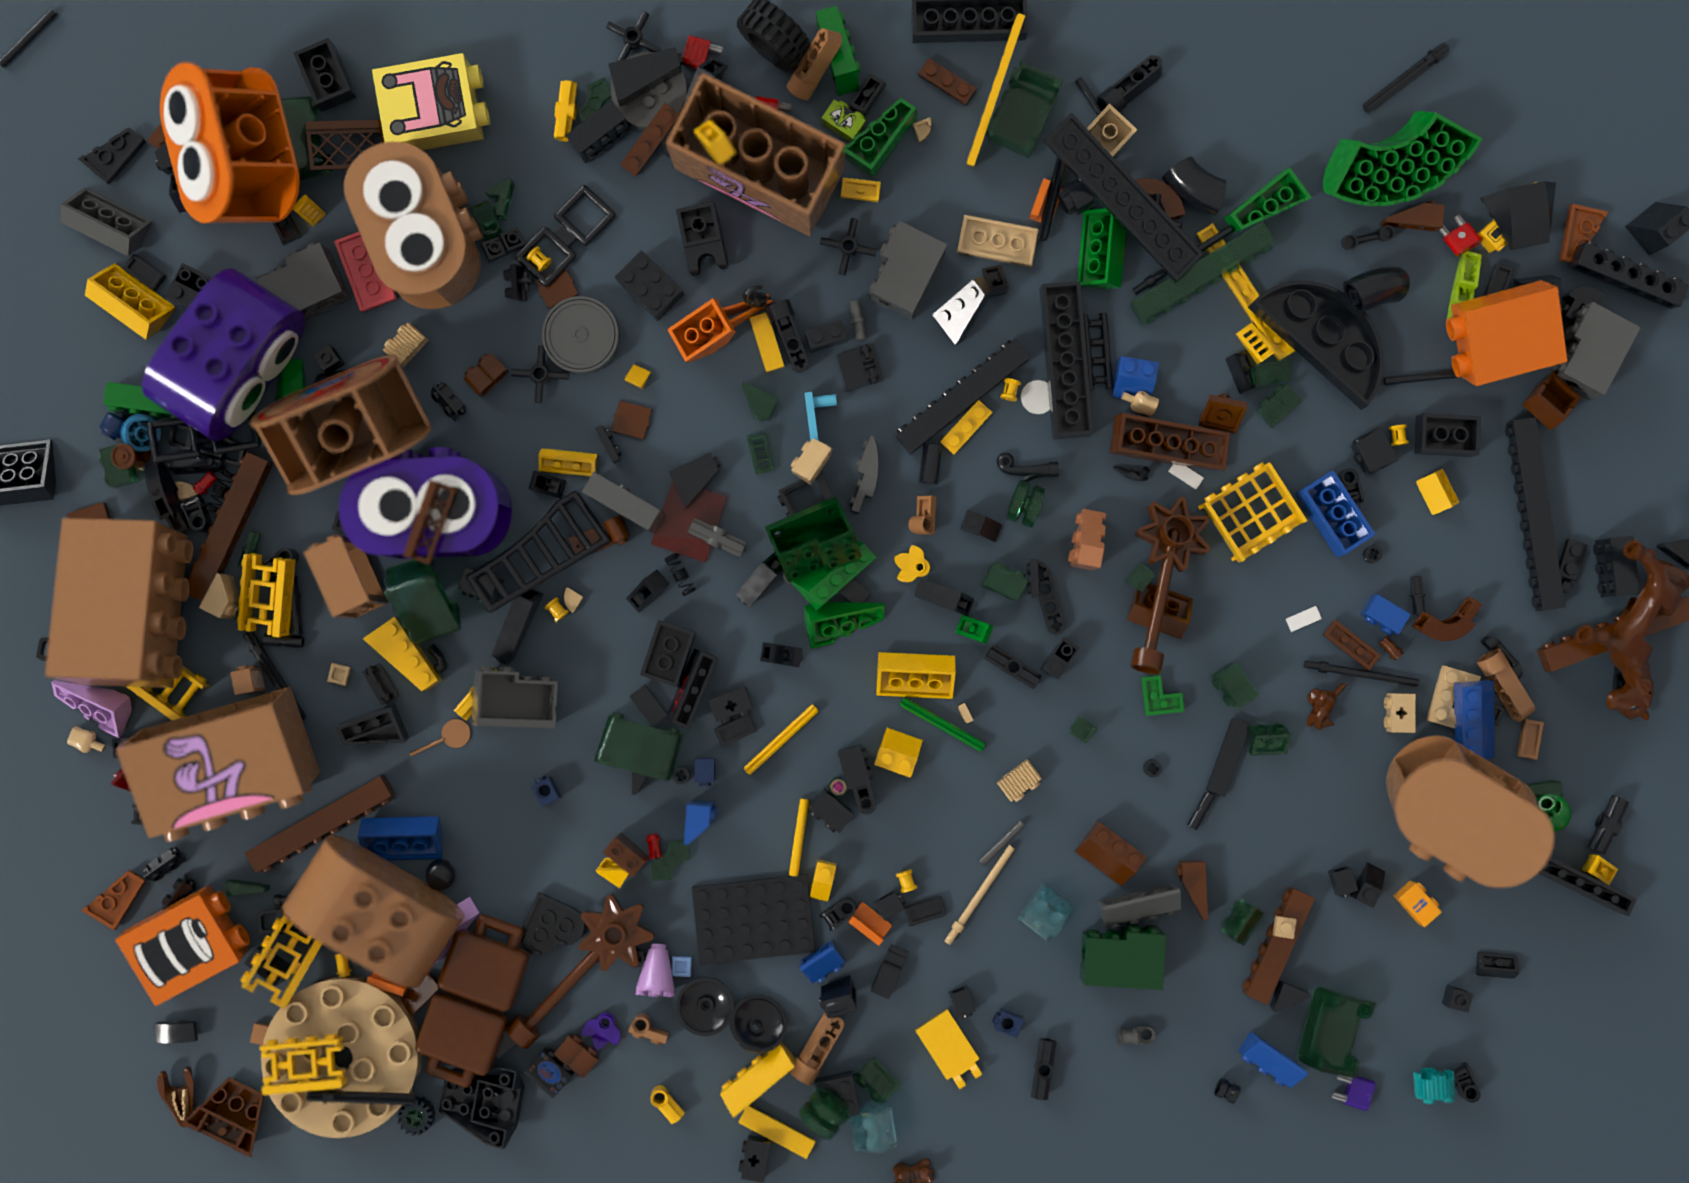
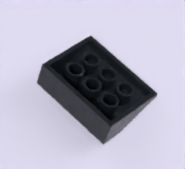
(27, 472)

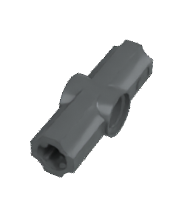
(716, 537)

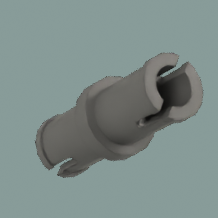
(858, 320)

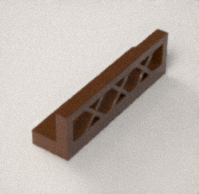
(422, 520)

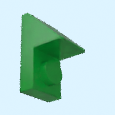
(974, 629)

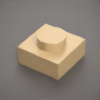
(1284, 927)

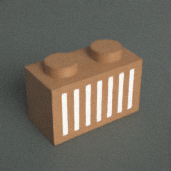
(248, 680)

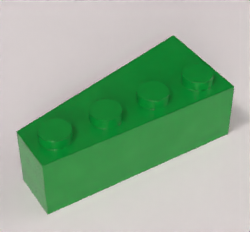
(843, 67)
(881, 137)
(1272, 198)
(131, 398)

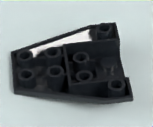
(487, 1107)

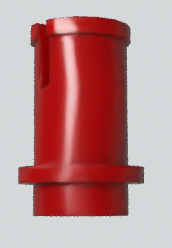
(205, 482)
(654, 845)

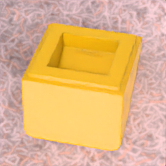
(637, 376)

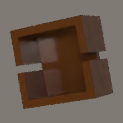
(1551, 400)

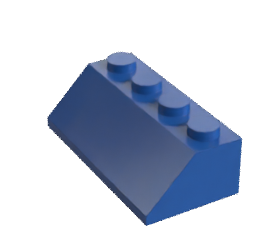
(1335, 514)
(1475, 716)
(402, 837)

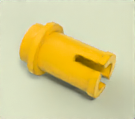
(342, 966)

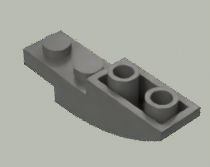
(868, 467)

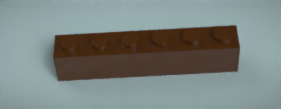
(1276, 950)

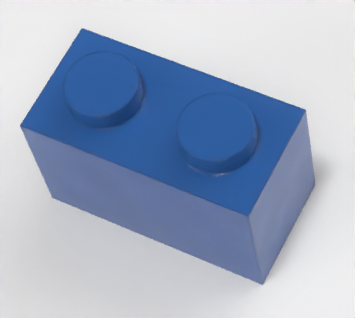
(1385, 614)

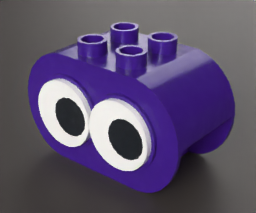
(223, 354)
(384, 500)

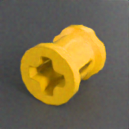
(539, 259)
(1010, 389)
(1398, 435)
(556, 609)
(906, 881)

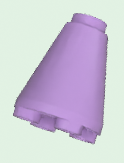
(656, 974)

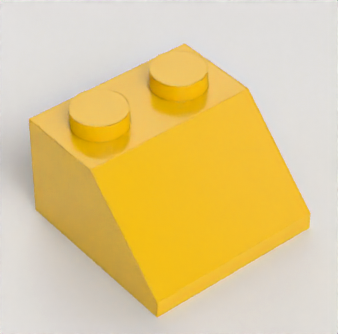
(898, 752)

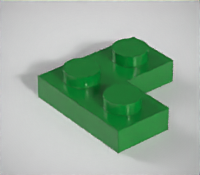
(1155, 701)

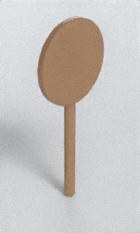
(454, 734)

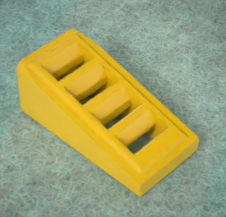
(309, 210)
(1260, 338)

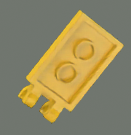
(949, 1047)

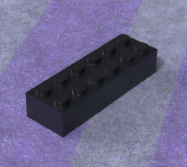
(966, 20)

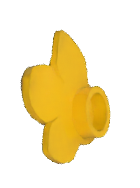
(909, 562)

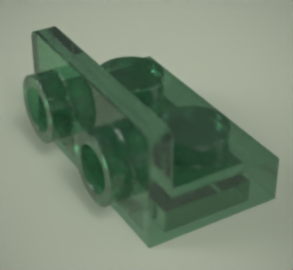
(1279, 405)
(1269, 739)
(877, 1081)

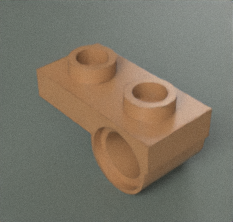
(924, 520)
(656, 1035)

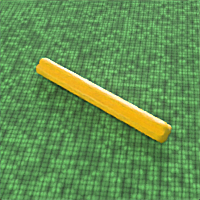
(781, 739)

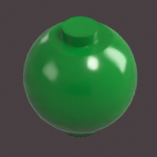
(1556, 810)

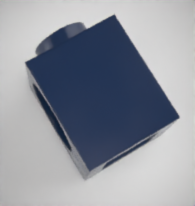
(704, 771)
(554, 792)
(1012, 1030)

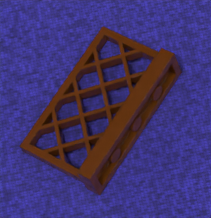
(339, 127)

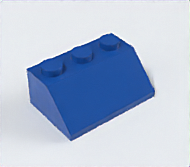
(698, 818)
(1271, 1061)

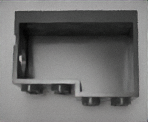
(906, 268)
(308, 281)
(1595, 349)
(513, 700)

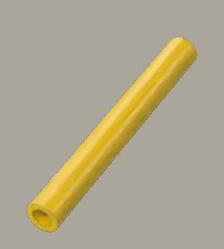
(799, 837)

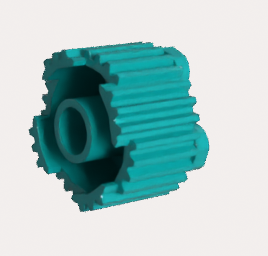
(1434, 1085)

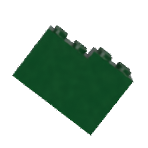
(813, 540)
(1124, 959)

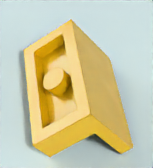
(1437, 492)

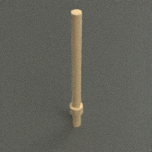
(958, 926)

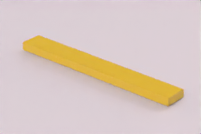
(995, 89)
(1246, 294)

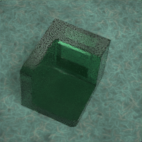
(1140, 577)
(1082, 729)

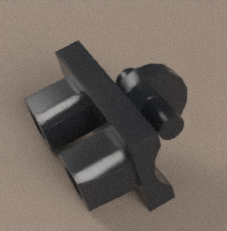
(519, 281)

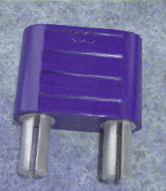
(1357, 1093)

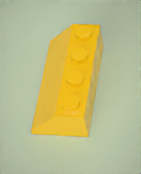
(129, 300)
(915, 675)
(757, 1078)

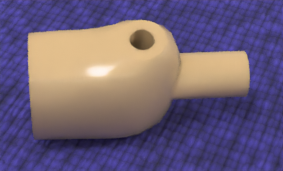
(1141, 402)
(84, 740)

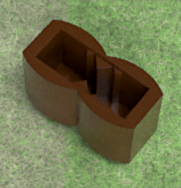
(485, 374)
(577, 1055)

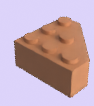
(1087, 540)

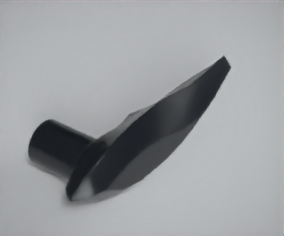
(1134, 475)

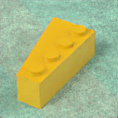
(407, 657)

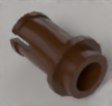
(1391, 648)

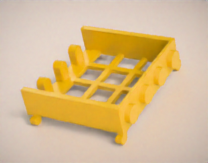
(1267, 536)

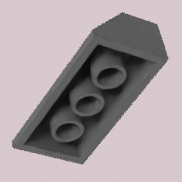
(105, 221)
(1140, 905)

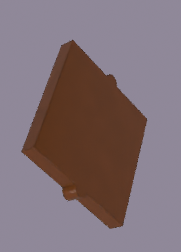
(558, 290)
(631, 420)

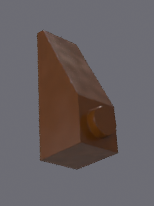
(1422, 217)
(1193, 878)

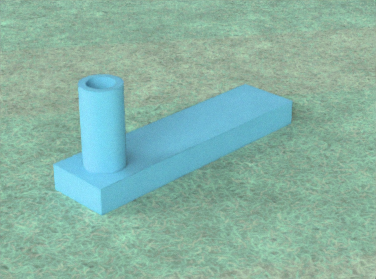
(817, 402)

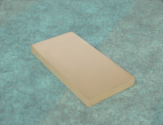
(997, 241)

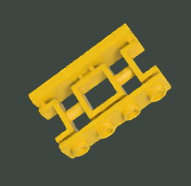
(280, 594)
(296, 968)
(304, 1080)

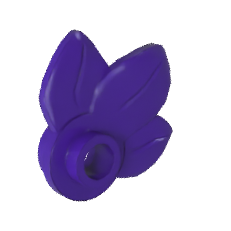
(600, 1032)

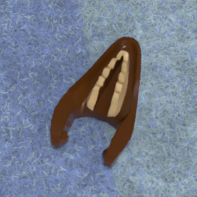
(178, 1099)

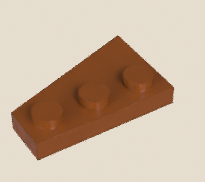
(1580, 228)
(115, 902)

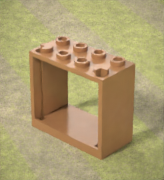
(345, 577)

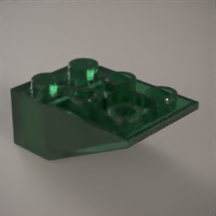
(1241, 921)

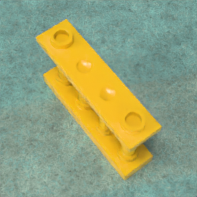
(160, 701)

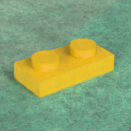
(860, 189)

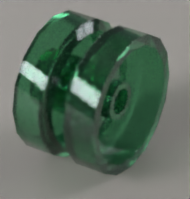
(1027, 504)
(824, 1113)

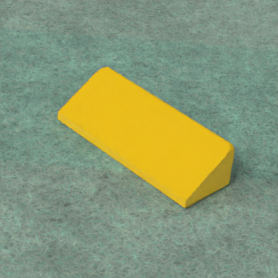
(567, 462)

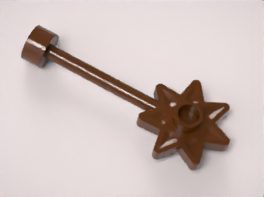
(1173, 539)
(612, 936)

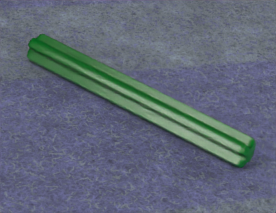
(942, 724)

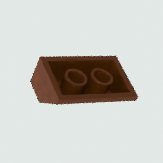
(1176, 612)
(1110, 853)

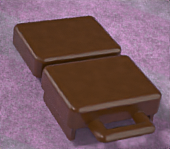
(480, 984)

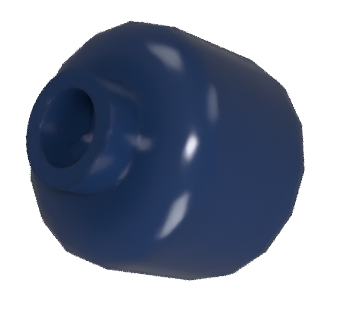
(112, 425)

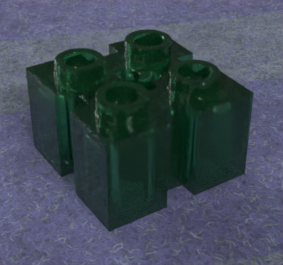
(1004, 582)
(1234, 685)

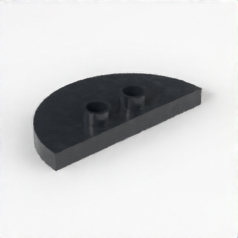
(1326, 334)

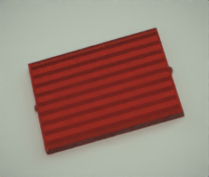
(674, 527)

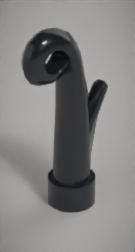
(1031, 472)

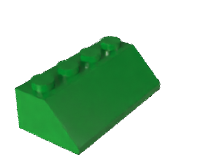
(1101, 250)
(821, 585)

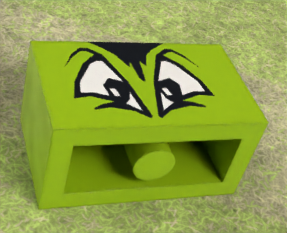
(843, 120)

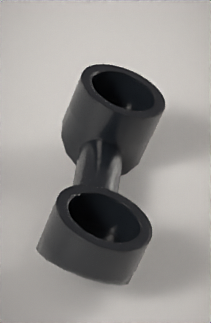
(1383, 234)
(1491, 643)

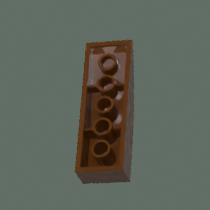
(1169, 442)

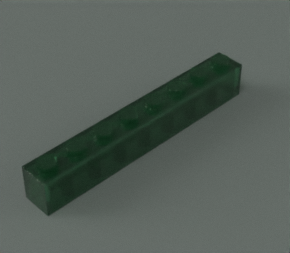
(1202, 273)

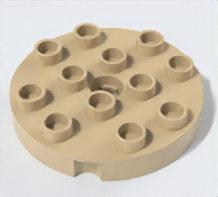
(376, 1032)

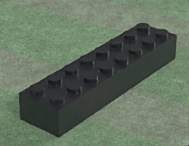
(1066, 360)

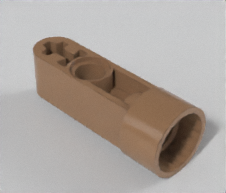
(814, 63)
(1506, 684)
(806, 1065)

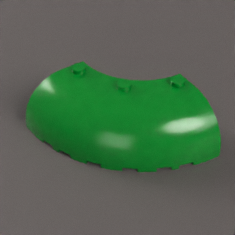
(1401, 166)

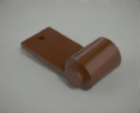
(613, 527)

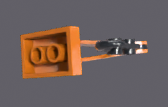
(709, 327)

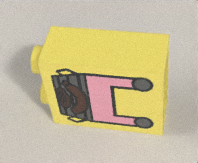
(431, 102)

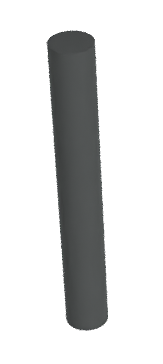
(1002, 842)

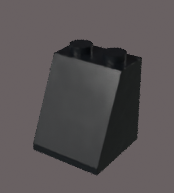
(1659, 226)

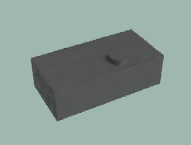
(623, 502)

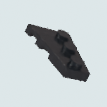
(114, 155)

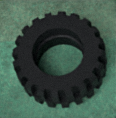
(773, 34)

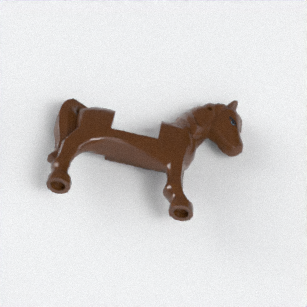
(1626, 645)

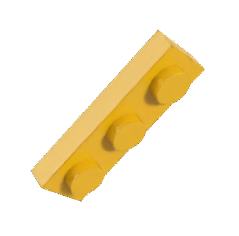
(966, 427)

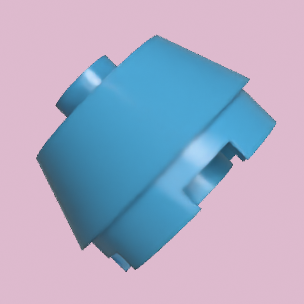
(135, 432)

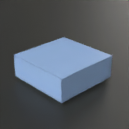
(681, 966)

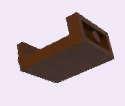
(626, 854)

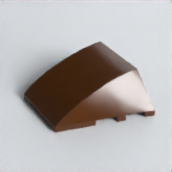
(229, 1116)

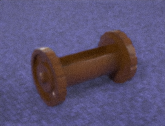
(125, 457)

